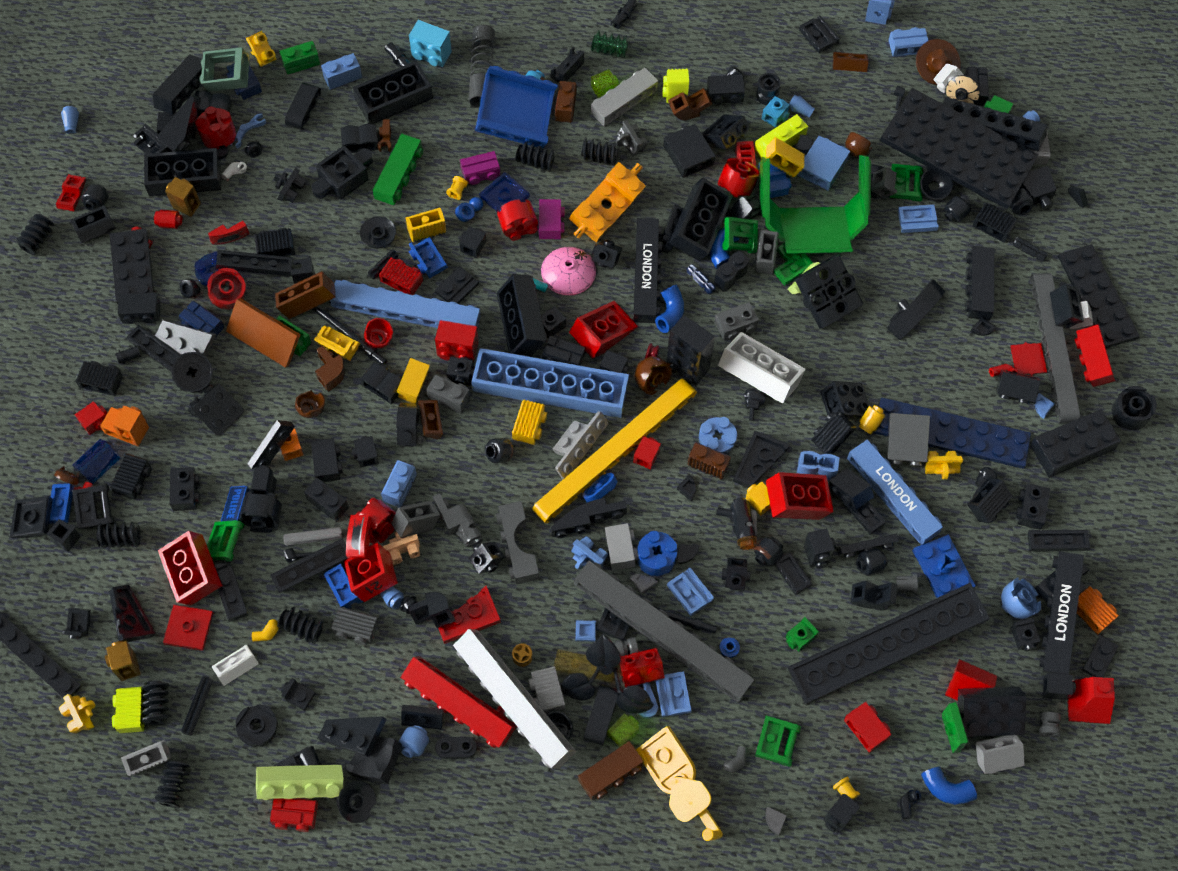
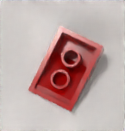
(602, 328)

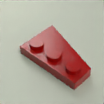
(475, 614)

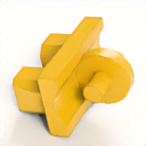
(261, 48)
(943, 464)
(80, 711)

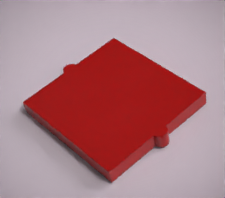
(1028, 358)

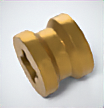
(522, 650)

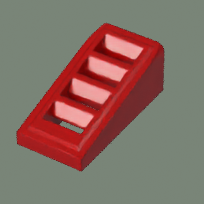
(745, 148)

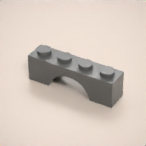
(523, 564)

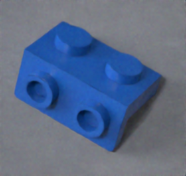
(428, 257)

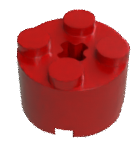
(216, 127)
(738, 177)
(517, 219)
(217, 284)
(381, 520)

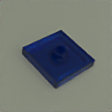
(503, 191)

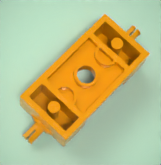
(620, 189)

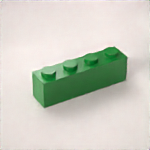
(397, 169)

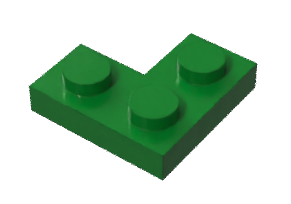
(793, 267)

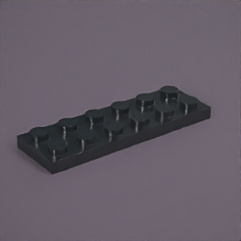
(1096, 288)

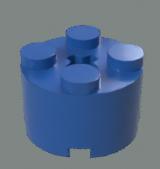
(655, 543)

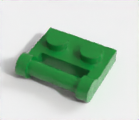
(902, 182)
(741, 229)
(219, 538)
(771, 738)

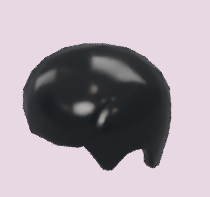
(562, 721)

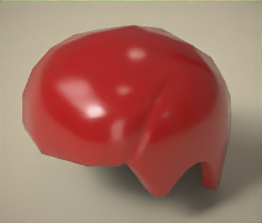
(378, 327)

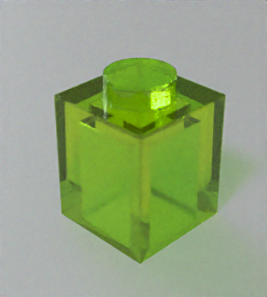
(603, 82)
(623, 730)

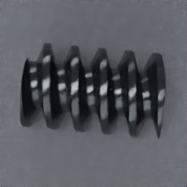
(600, 152)
(535, 156)
(34, 232)
(118, 536)
(300, 625)
(154, 702)
(171, 783)

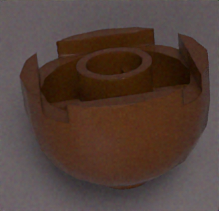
(654, 371)

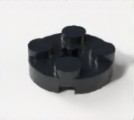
(259, 736)

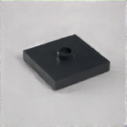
(31, 517)

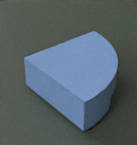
(1043, 405)

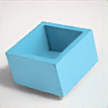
(430, 43)

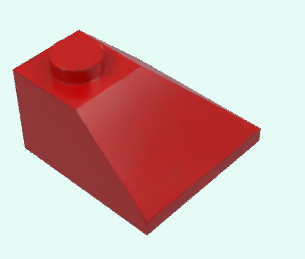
(1092, 700)

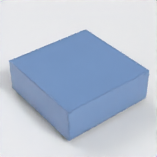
(585, 631)

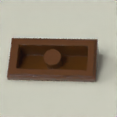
(850, 62)
(430, 418)

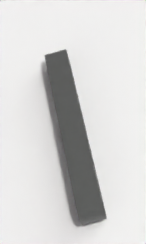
(1056, 350)

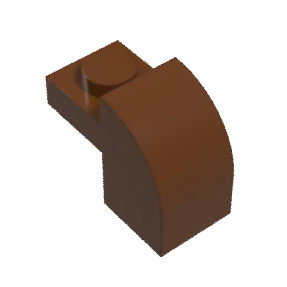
(689, 107)
(332, 372)

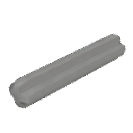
(312, 536)

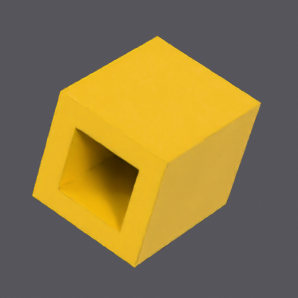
(758, 498)

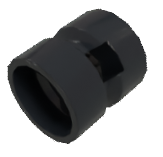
(767, 88)

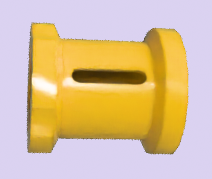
(457, 187)
(845, 787)

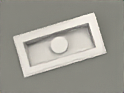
(235, 665)

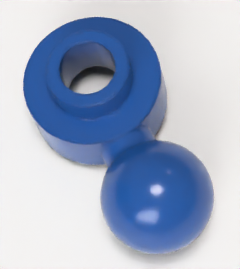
(468, 209)

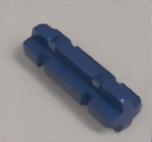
(701, 279)

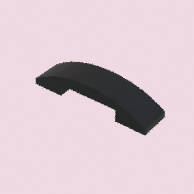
(916, 309)

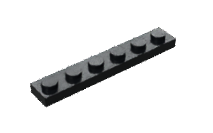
(37, 659)

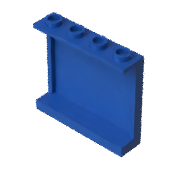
(515, 106)

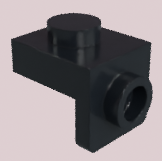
(77, 622)

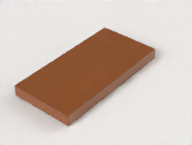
(263, 332)

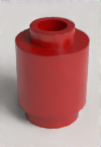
(168, 219)

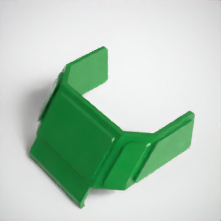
(818, 227)

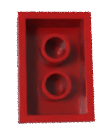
(799, 496)
(189, 568)

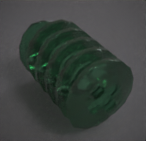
(609, 43)

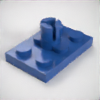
(942, 566)

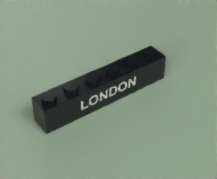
(646, 273)
(1062, 613)

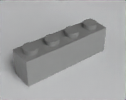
(624, 96)

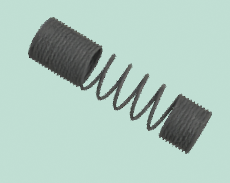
(477, 80)

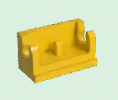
(337, 342)
(413, 380)

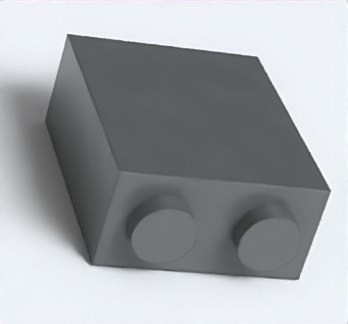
(908, 438)

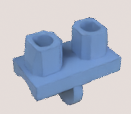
(584, 554)

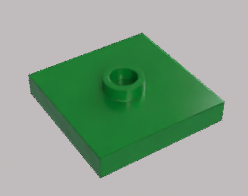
(954, 727)

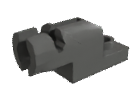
(458, 521)

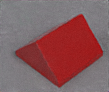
(969, 677)

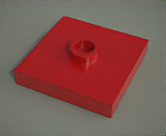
(188, 627)

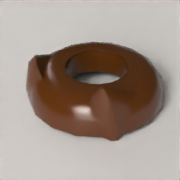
(67, 476)

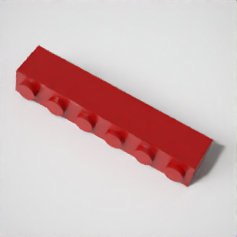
(458, 701)

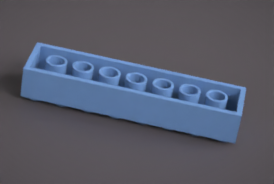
(550, 382)

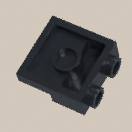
(726, 131)

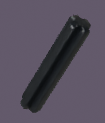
(197, 706)

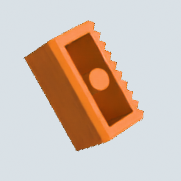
(1095, 610)

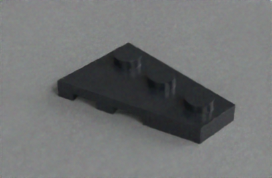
(759, 458)
(129, 616)
(353, 733)

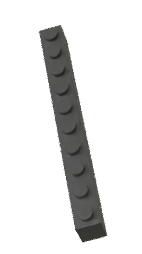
(663, 631)

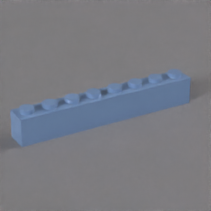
(401, 306)

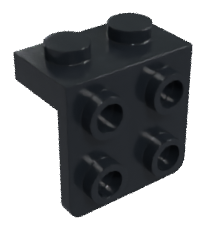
(216, 408)

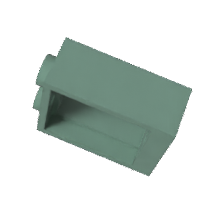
(241, 69)

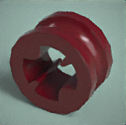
(652, 350)

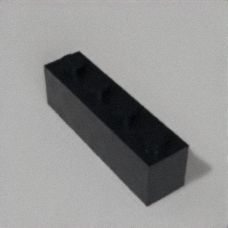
(178, 85)
(981, 283)
(309, 565)

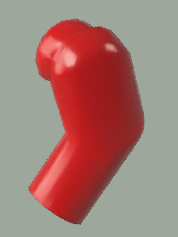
(995, 371)

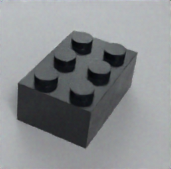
(992, 711)

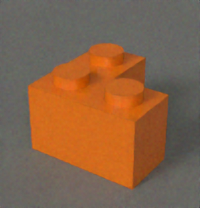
(125, 424)

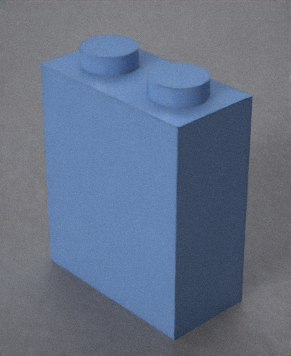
(824, 162)

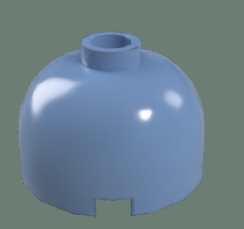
(1020, 599)

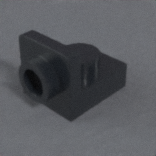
(297, 694)

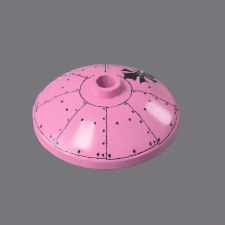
(568, 279)

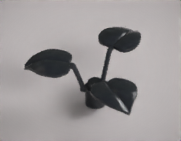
(606, 658)

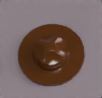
(934, 56)

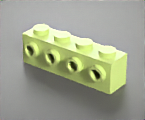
(298, 781)

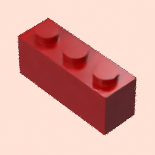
(1094, 356)

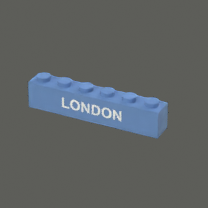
(894, 492)

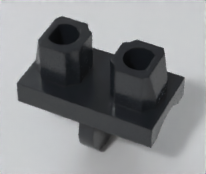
(294, 179)

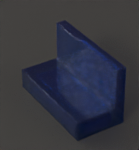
(96, 461)

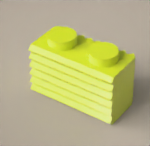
(675, 83)
(128, 710)

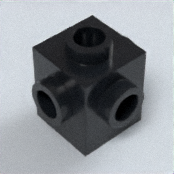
(606, 253)
(460, 370)
(486, 557)
(736, 574)

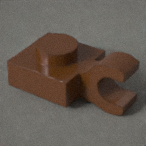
(385, 133)

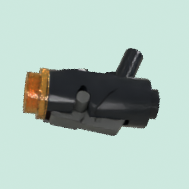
(744, 522)

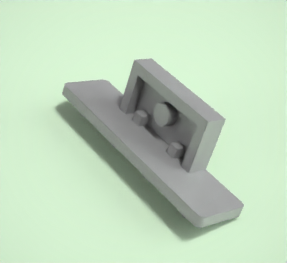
(577, 442)

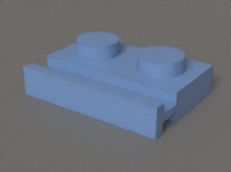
(917, 218)
(690, 591)
(673, 694)

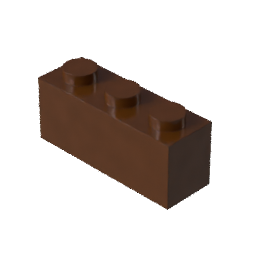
(305, 295)
(611, 771)

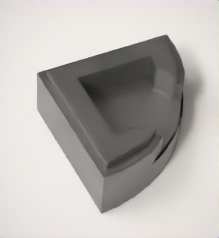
(643, 582)
(774, 820)

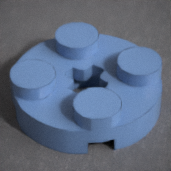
(719, 425)

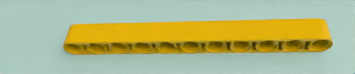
(610, 453)

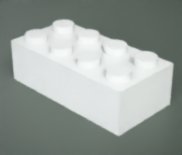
(761, 367)

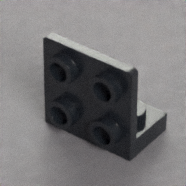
(845, 398)

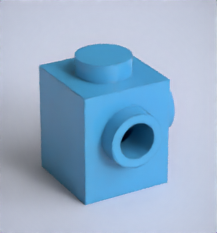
(776, 111)

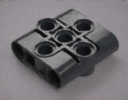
(812, 285)

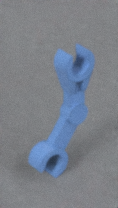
(245, 127)

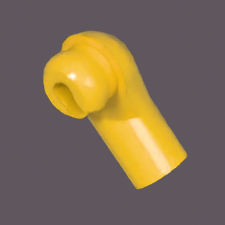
(267, 633)

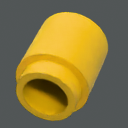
(872, 419)

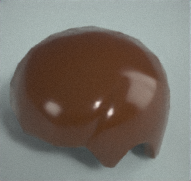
(858, 145)
(309, 399)

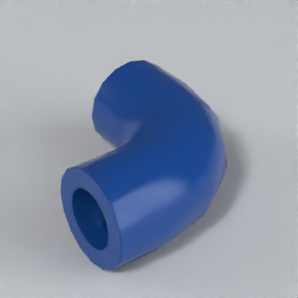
(717, 254)
(674, 309)
(947, 791)

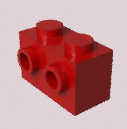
(641, 667)

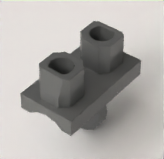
(628, 137)

